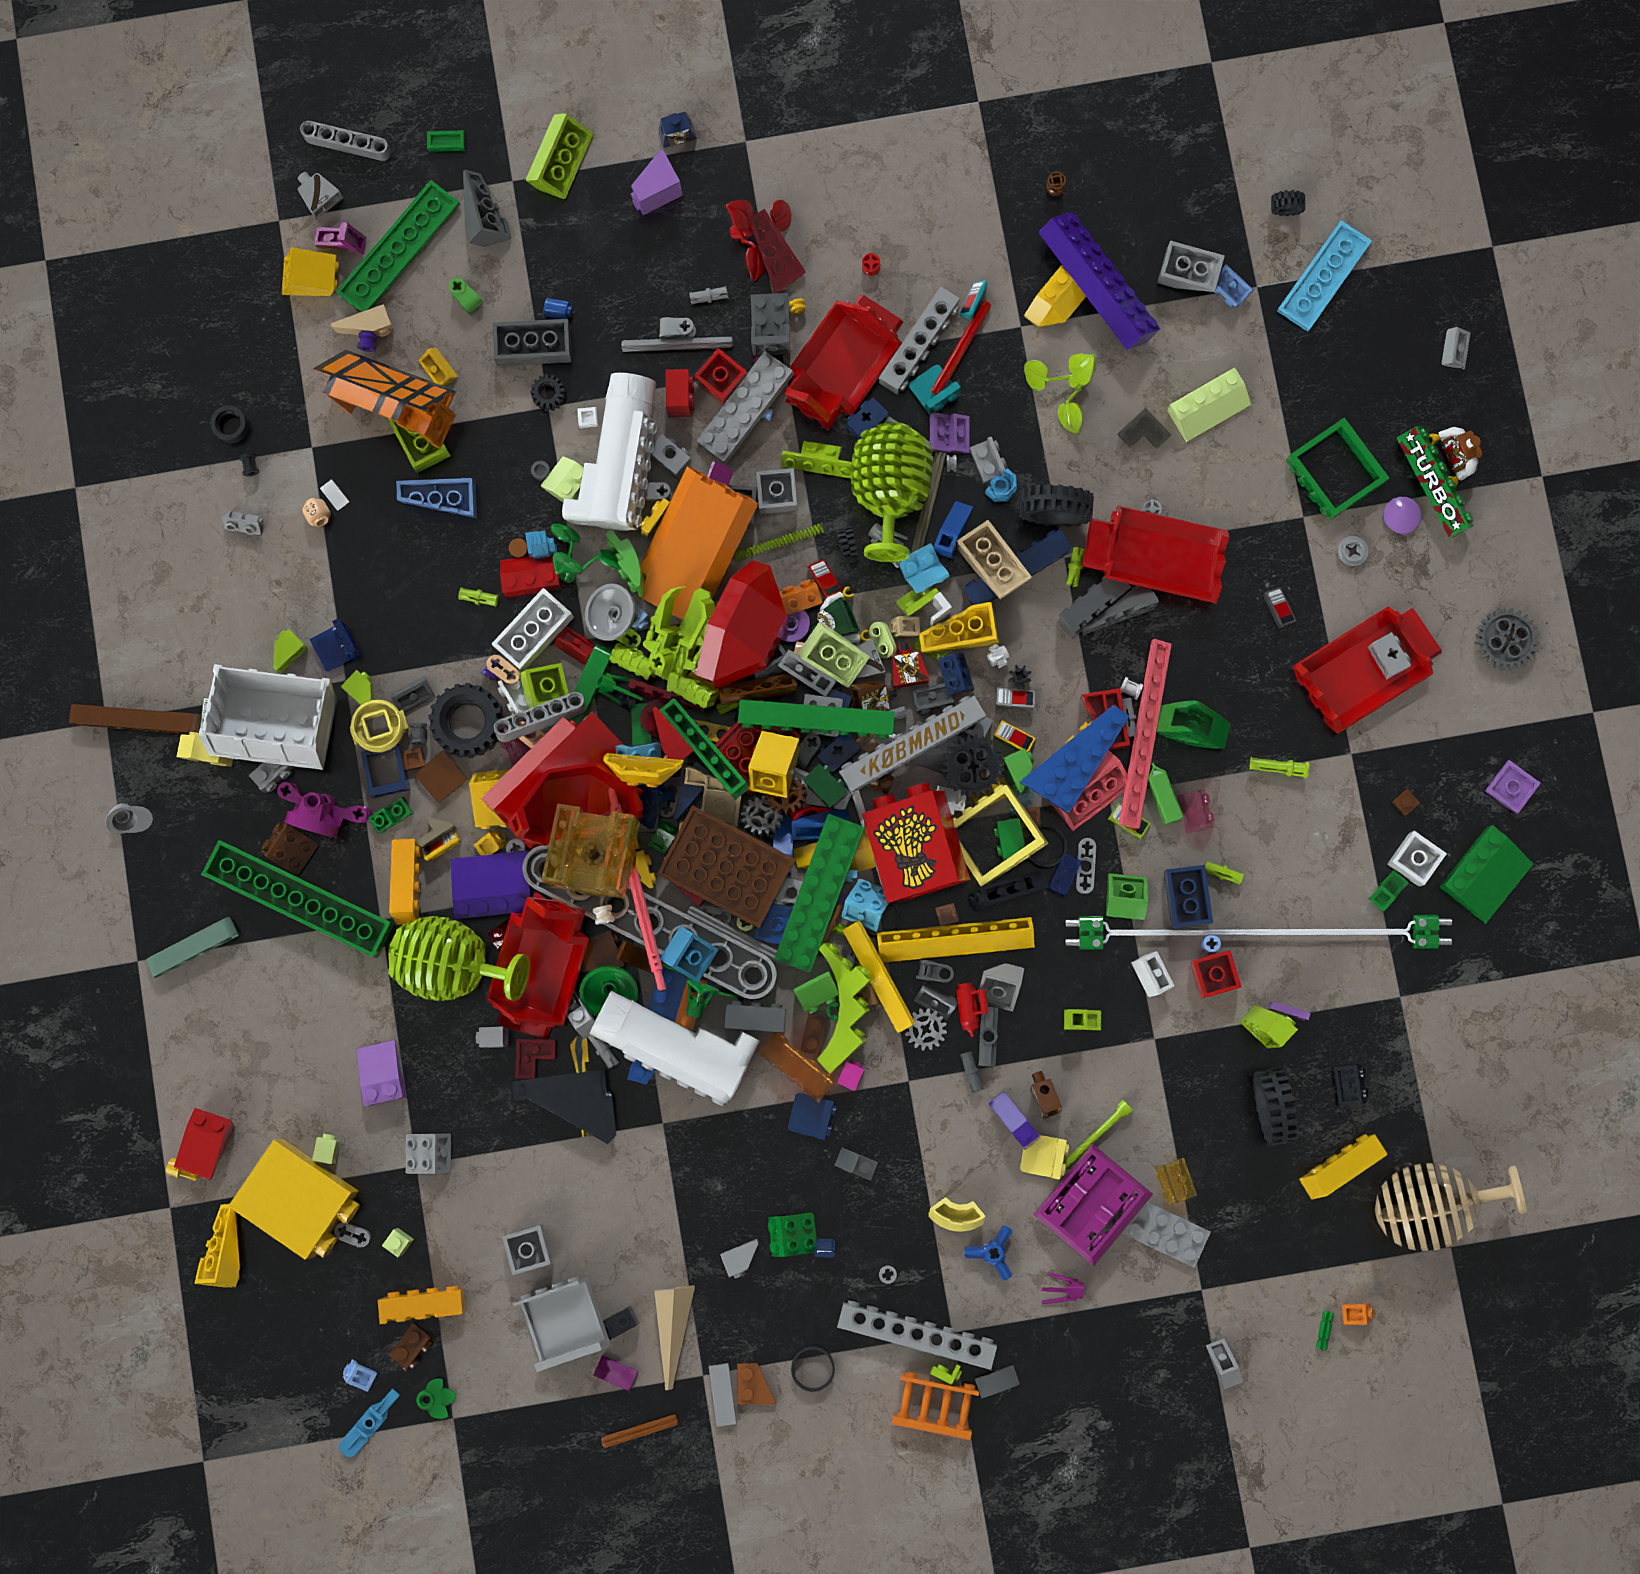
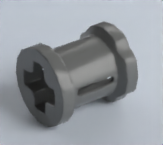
(418, 733)

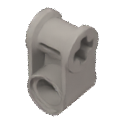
(674, 328)
(654, 491)

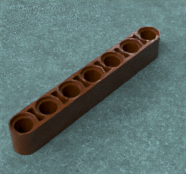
(134, 719)

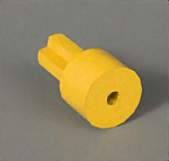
(170, 1170)

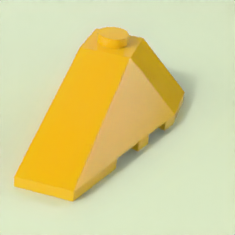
(964, 630)
(862, 859)

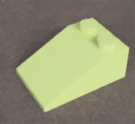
(833, 655)

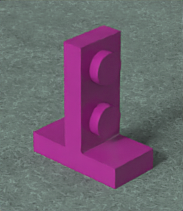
(344, 237)

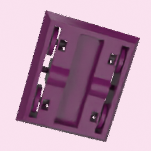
(1092, 1204)

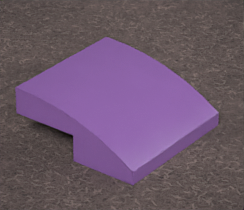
(949, 433)

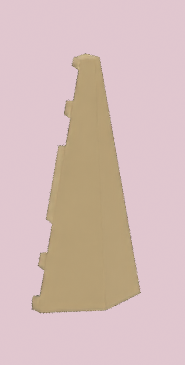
(672, 1314)

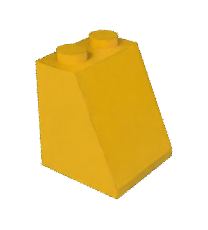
(309, 273)
(773, 764)
(479, 785)

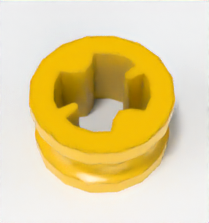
(797, 306)

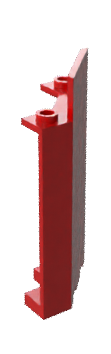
(1158, 553)
(1346, 677)
(560, 747)

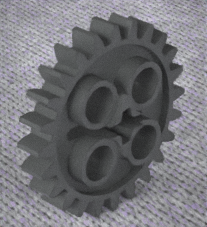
(1491, 631)

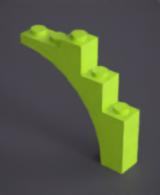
(852, 1009)

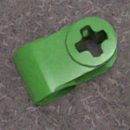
(466, 296)

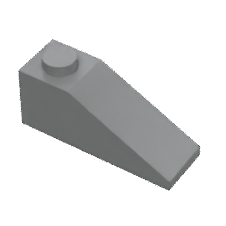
(806, 673)

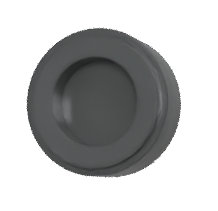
(540, 470)

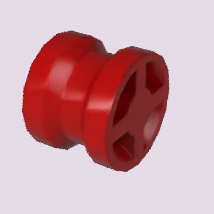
(871, 260)

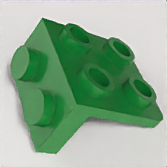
(792, 1234)

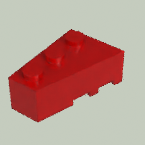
(1098, 703)

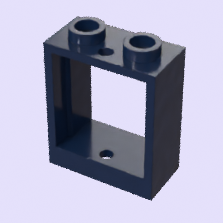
(388, 789)

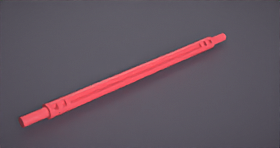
(642, 911)

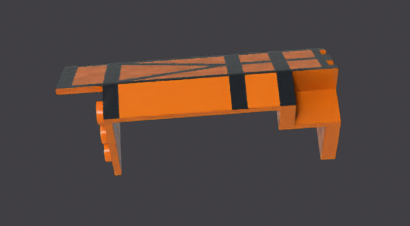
(389, 393)

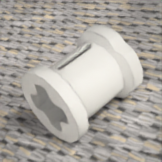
(1131, 688)

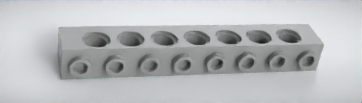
(982, 1359)

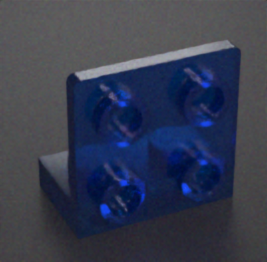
(335, 646)

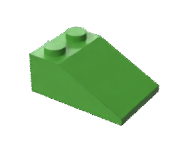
(817, 992)

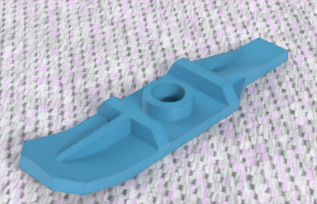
(361, 1432)

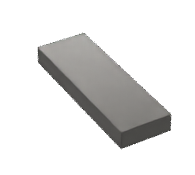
(722, 1394)

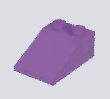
(380, 1073)

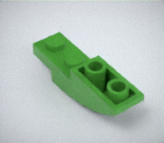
(628, 562)

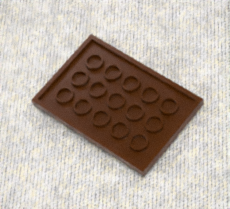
(726, 866)

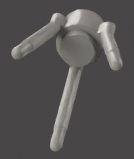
(876, 535)

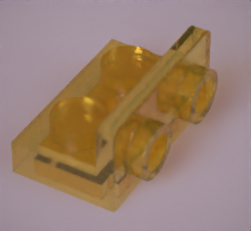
(1175, 1181)

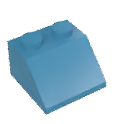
(689, 954)

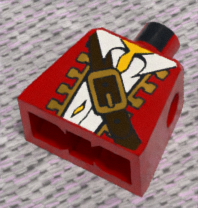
(908, 668)

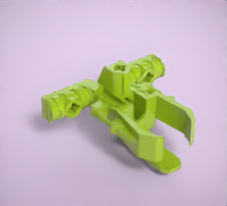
(673, 648)

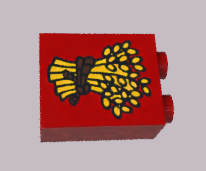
(915, 843)

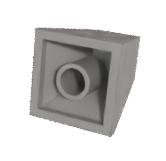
(1002, 985)

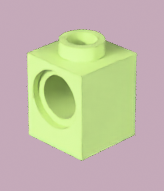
(326, 1149)

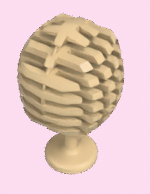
(1440, 1204)

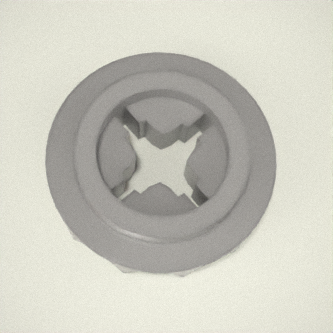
(1361, 550)

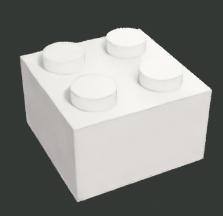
(1416, 858)

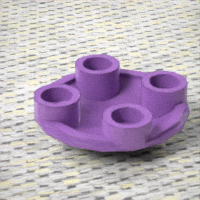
(1402, 515)

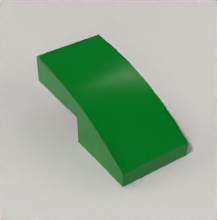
(1388, 890)

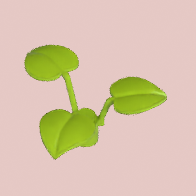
(1082, 370)

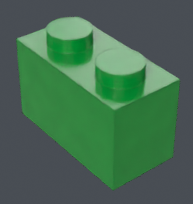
(1010, 837)

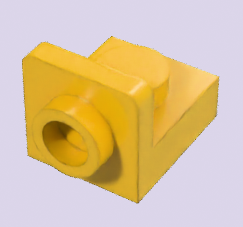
(491, 843)

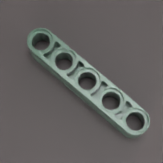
(191, 947)

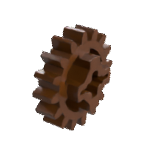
(788, 803)

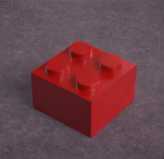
(720, 376)
(678, 393)
(1215, 974)

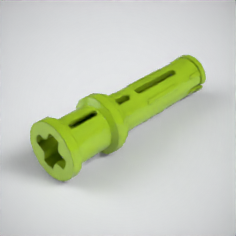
(1288, 768)

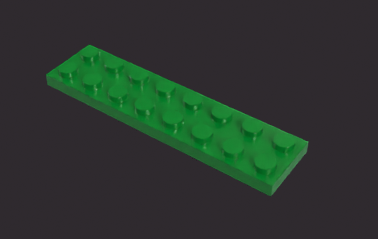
(398, 247)
(819, 893)

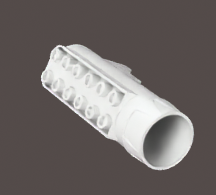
(615, 485)
(692, 1058)

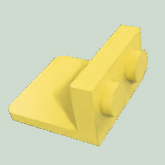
(1045, 1157)

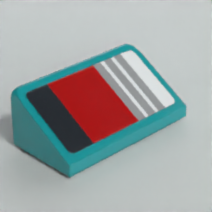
(973, 300)

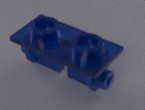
(1065, 874)

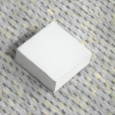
(587, 417)

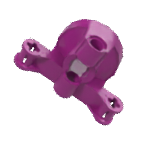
(316, 814)

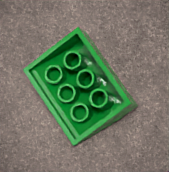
(1487, 874)

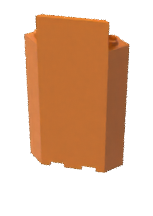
(695, 539)

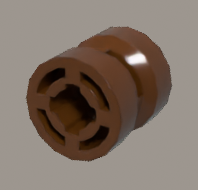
(1052, 186)
(886, 784)

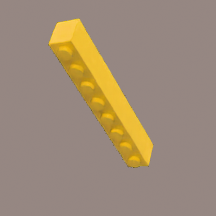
(955, 940)

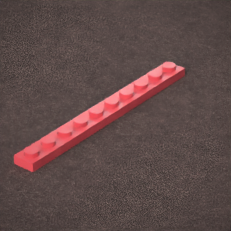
(1145, 734)

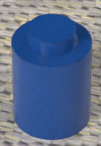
(557, 309)

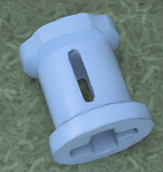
(1214, 939)

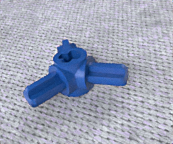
(983, 1252)

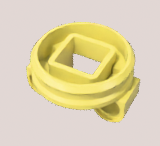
(395, 719)

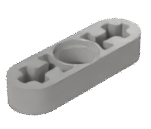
(1081, 851)

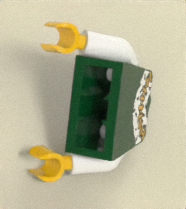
(839, 617)

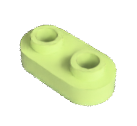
(883, 639)

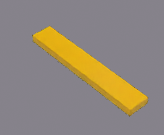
(881, 981)

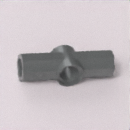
(987, 1050)

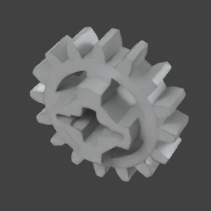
(754, 821)
(934, 1034)

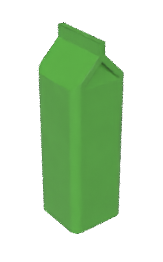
(1164, 795)

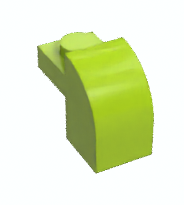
(1082, 1019)

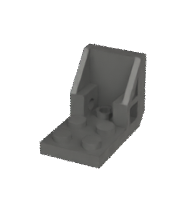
(770, 324)

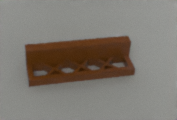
(757, 689)

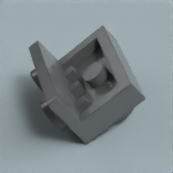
(931, 698)

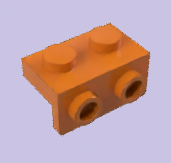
(800, 596)

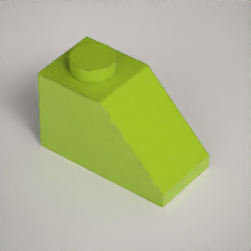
(287, 650)
(359, 687)

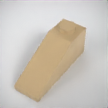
(372, 320)

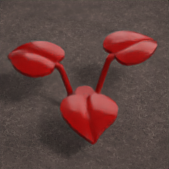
(741, 214)

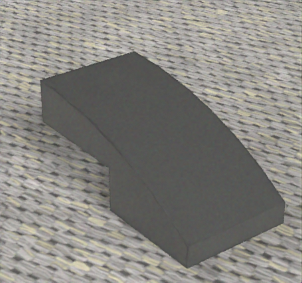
(997, 1381)

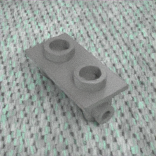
(234, 522)

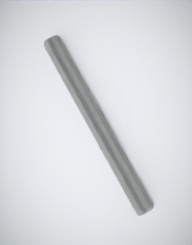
(677, 344)
(733, 933)

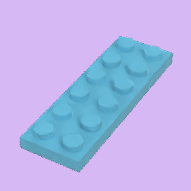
(1324, 276)

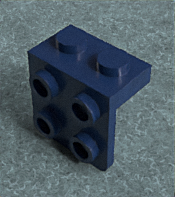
(811, 1117)

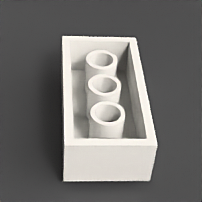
(533, 630)

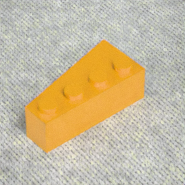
(405, 881)
(421, 1305)

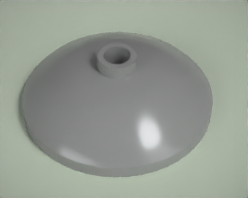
(602, 611)

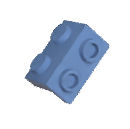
(1232, 287)

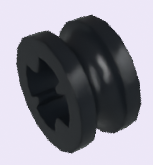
(627, 700)

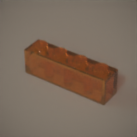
(797, 1067)

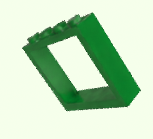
(1361, 453)

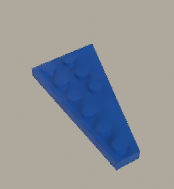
(1072, 766)
(665, 1004)

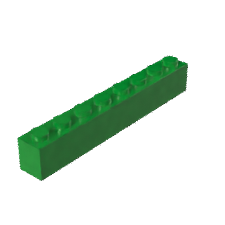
(816, 717)

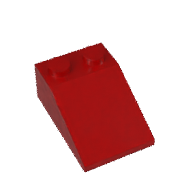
(671, 741)
(203, 1143)

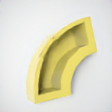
(192, 749)
(957, 1217)

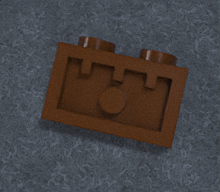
(410, 1346)

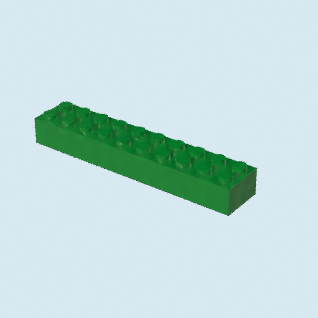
(298, 899)

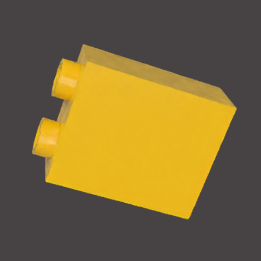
(295, 1200)

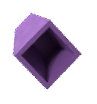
(655, 185)

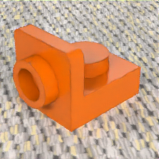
(1357, 1314)

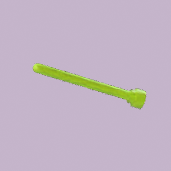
(1122, 1110)

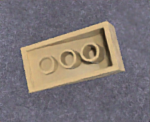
(993, 560)

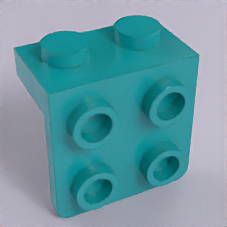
(922, 388)

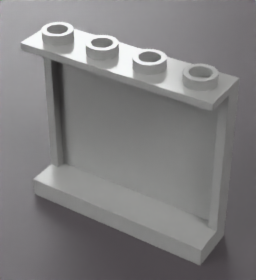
(564, 1322)

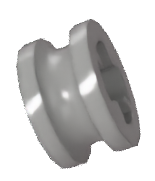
(951, 463)
(882, 1271)

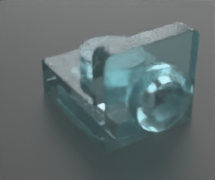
(1025, 800)

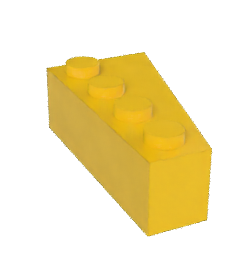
(1343, 1167)

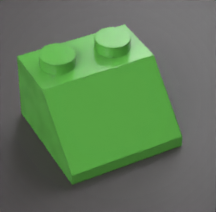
(1017, 767)
(1127, 896)

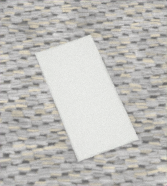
(334, 495)

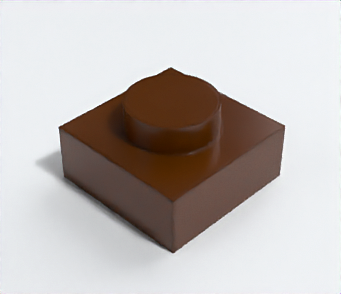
(1405, 802)

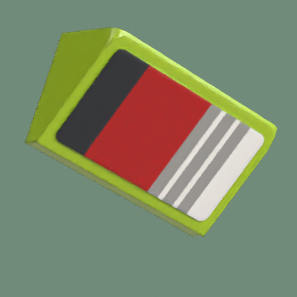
(1115, 817)

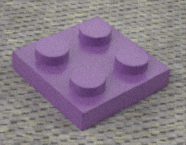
(1512, 787)

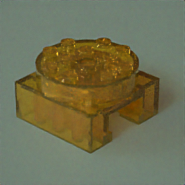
(574, 842)

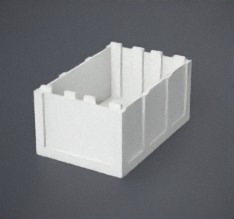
(268, 717)

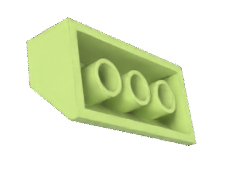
(1210, 405)

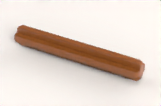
(639, 1431)

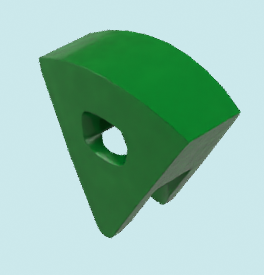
(1193, 724)

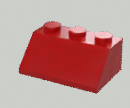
(528, 576)

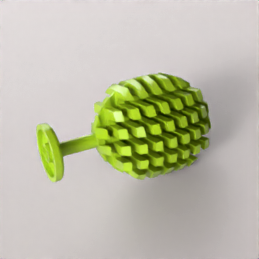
(889, 479)
(447, 960)

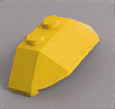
(1055, 300)
(642, 769)

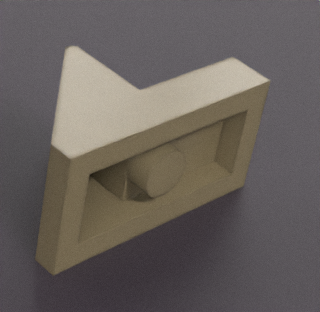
(440, 829)

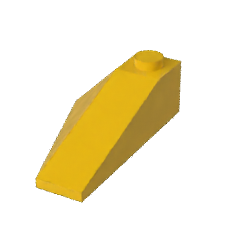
(222, 1259)

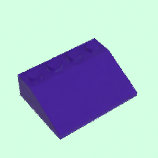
(489, 884)

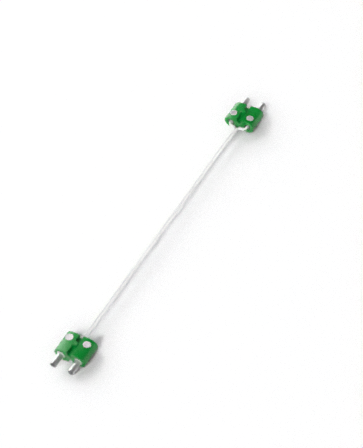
(1424, 932)

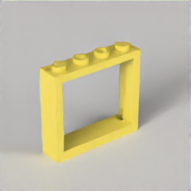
(1015, 859)

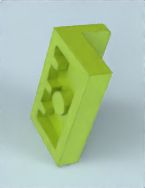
(913, 601)

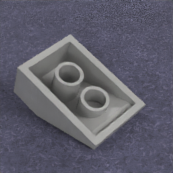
(1190, 268)

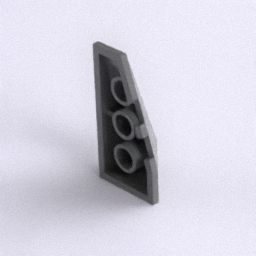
(482, 219)
(1132, 604)

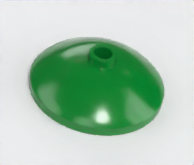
(595, 990)

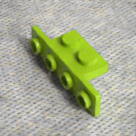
(817, 459)

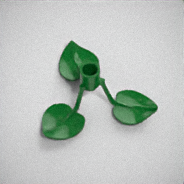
(568, 567)
(697, 1003)

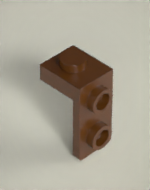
(634, 956)

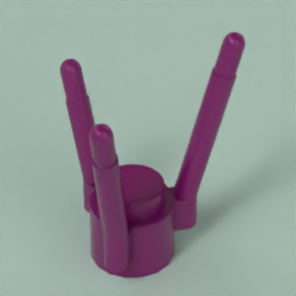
(1073, 1290)

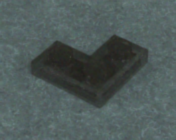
(1144, 425)

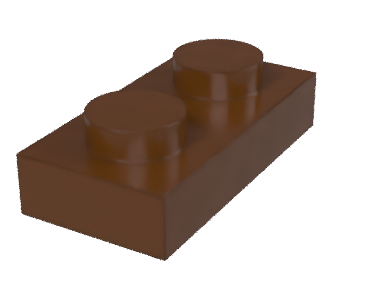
(813, 1034)

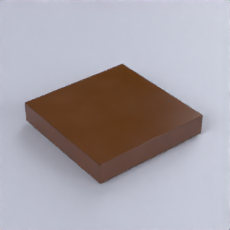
(441, 777)

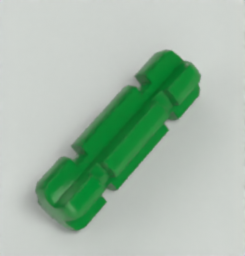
(1325, 1330)

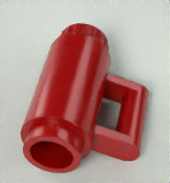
(968, 1006)

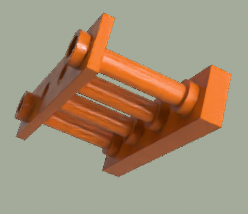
(922, 1421)

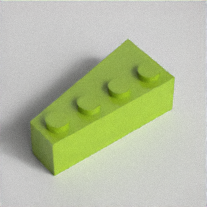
(1268, 1027)

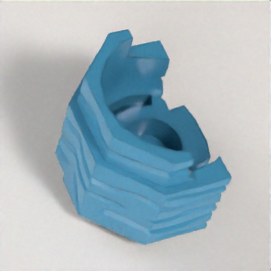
(1003, 487)
(539, 545)

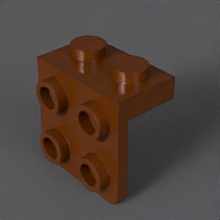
(289, 848)

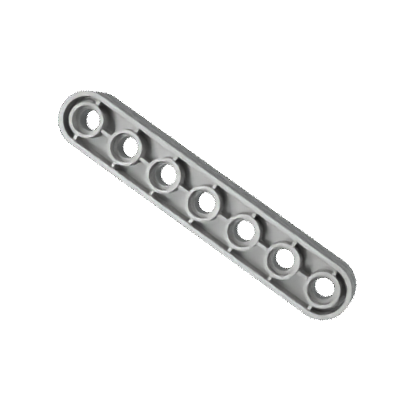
(739, 956)

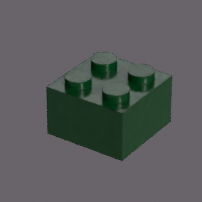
(825, 786)

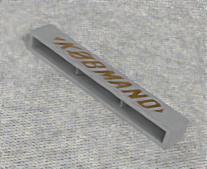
(911, 745)

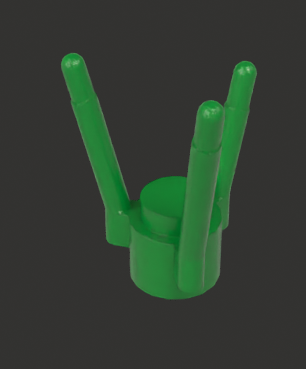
(606, 684)

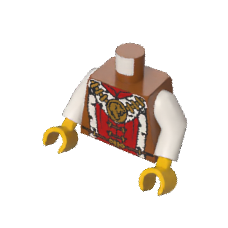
(1461, 451)

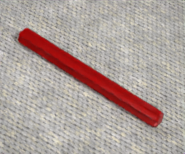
(961, 348)

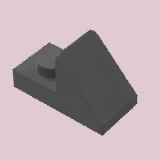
(856, 1163)

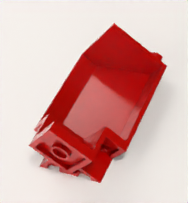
(843, 359)
(555, 947)

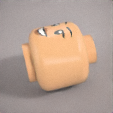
(316, 512)

